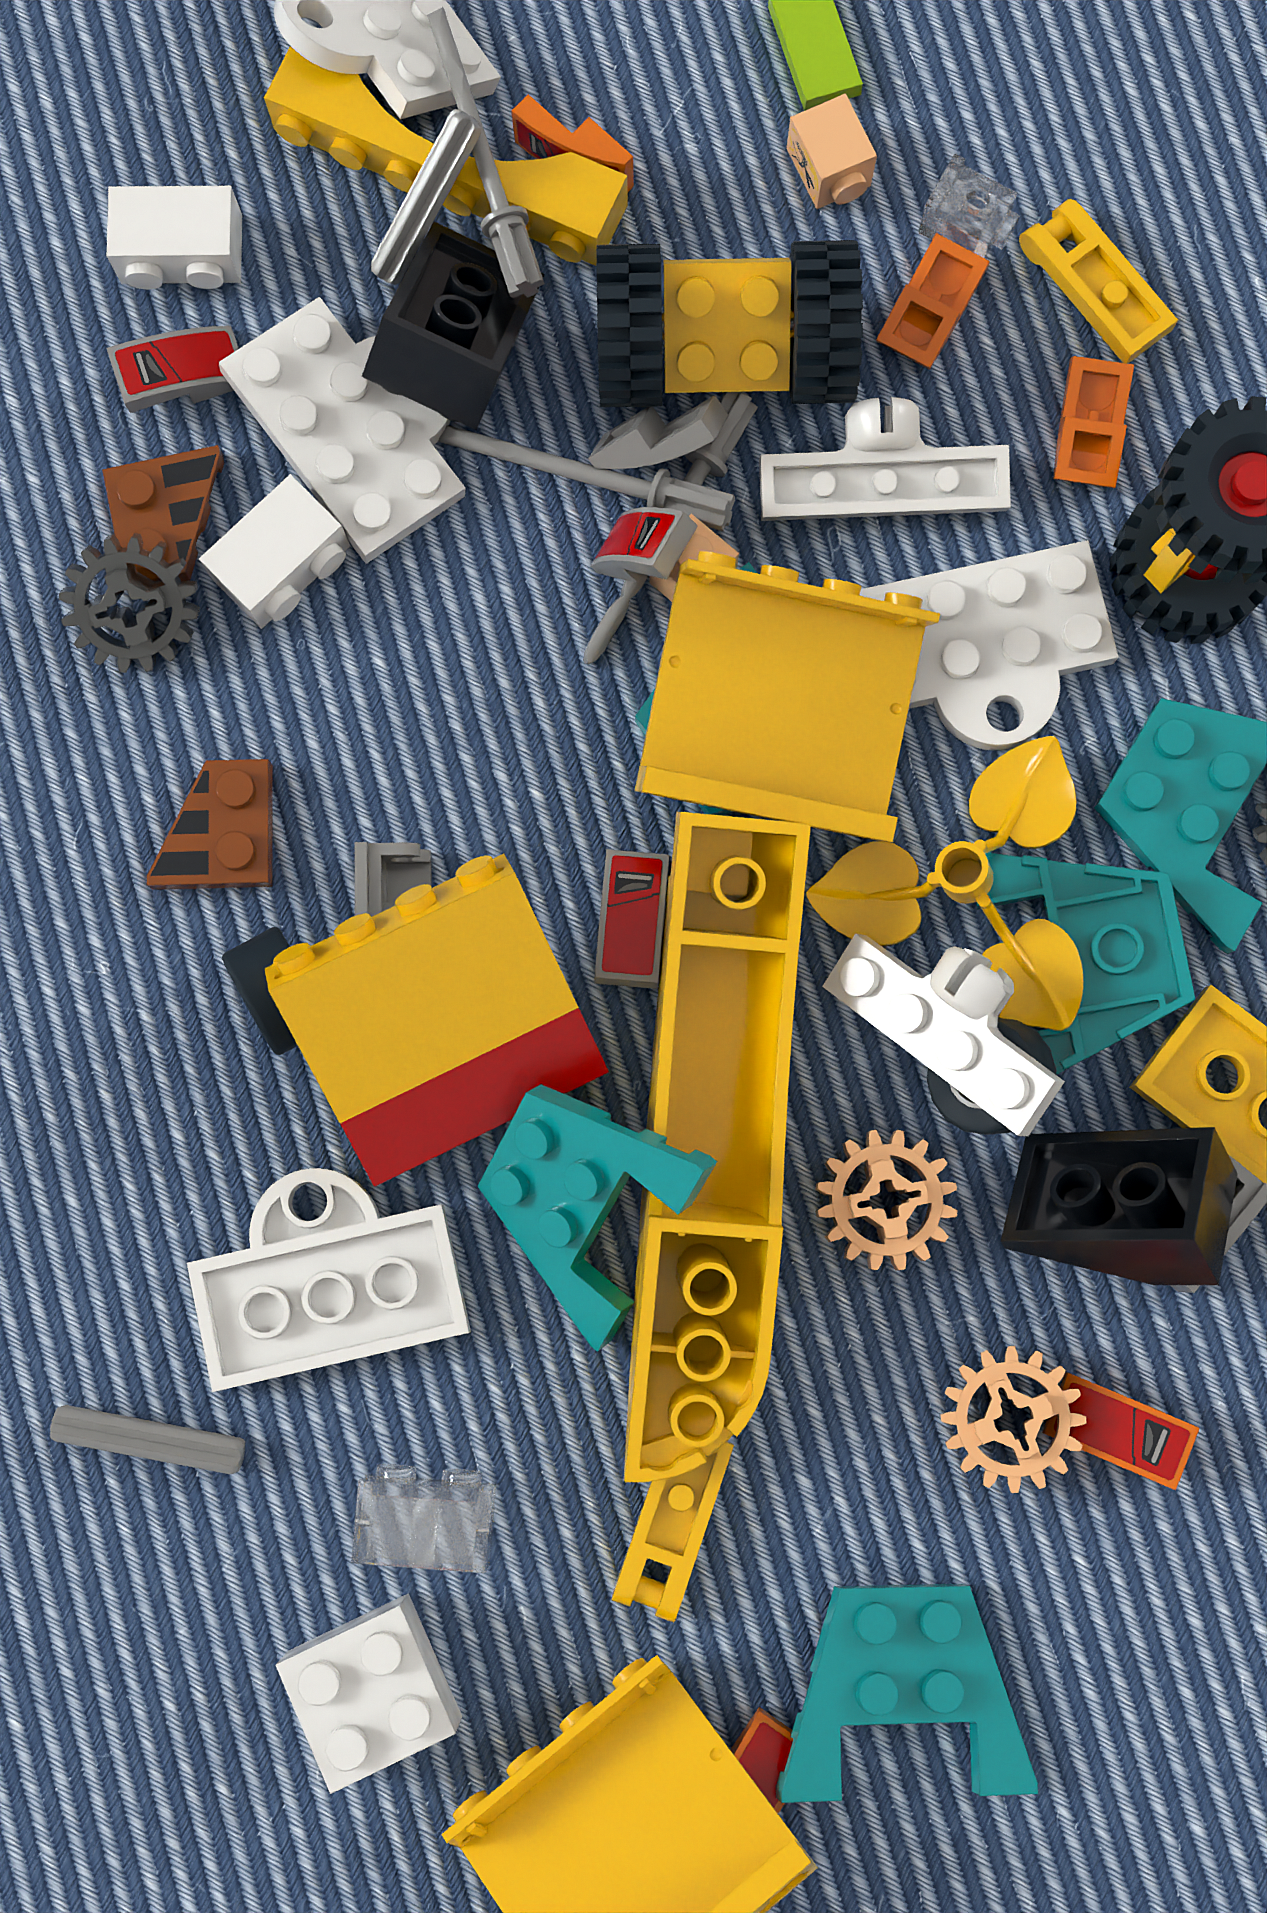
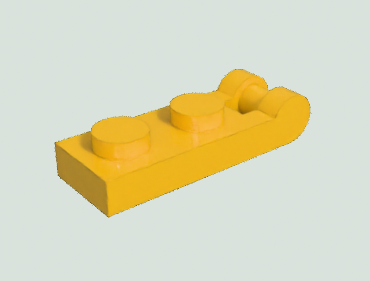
(1099, 281)
(671, 1534)

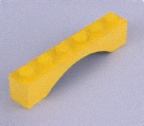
(567, 197)

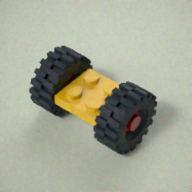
(729, 324)
(1199, 538)

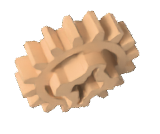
(881, 1169)
(1040, 1407)

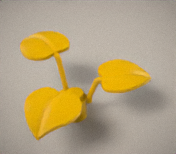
(1019, 796)

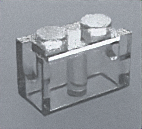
(424, 1520)

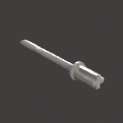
(505, 223)
(705, 460)
(706, 504)

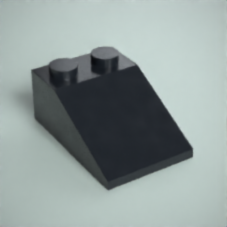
(448, 328)
(1125, 1203)

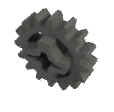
(120, 576)

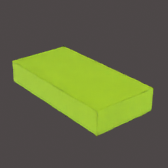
(815, 50)

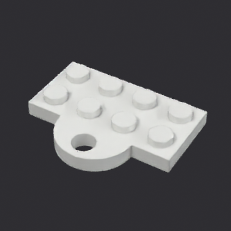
(388, 43)
(346, 437)
(1007, 639)
(325, 1285)

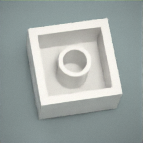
(369, 1693)

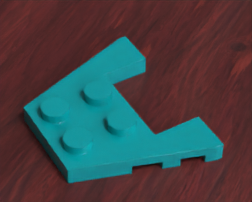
(1180, 798)
(1125, 940)
(559, 1182)
(904, 1661)

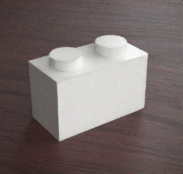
(174, 235)
(276, 552)

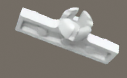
(884, 472)
(949, 1025)

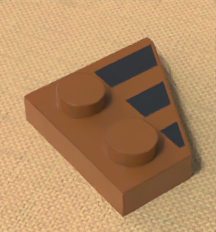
(164, 503)
(221, 830)

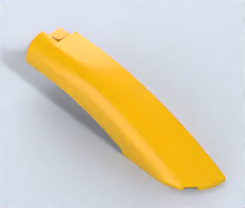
(721, 1090)

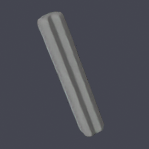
(426, 196)
(147, 1439)

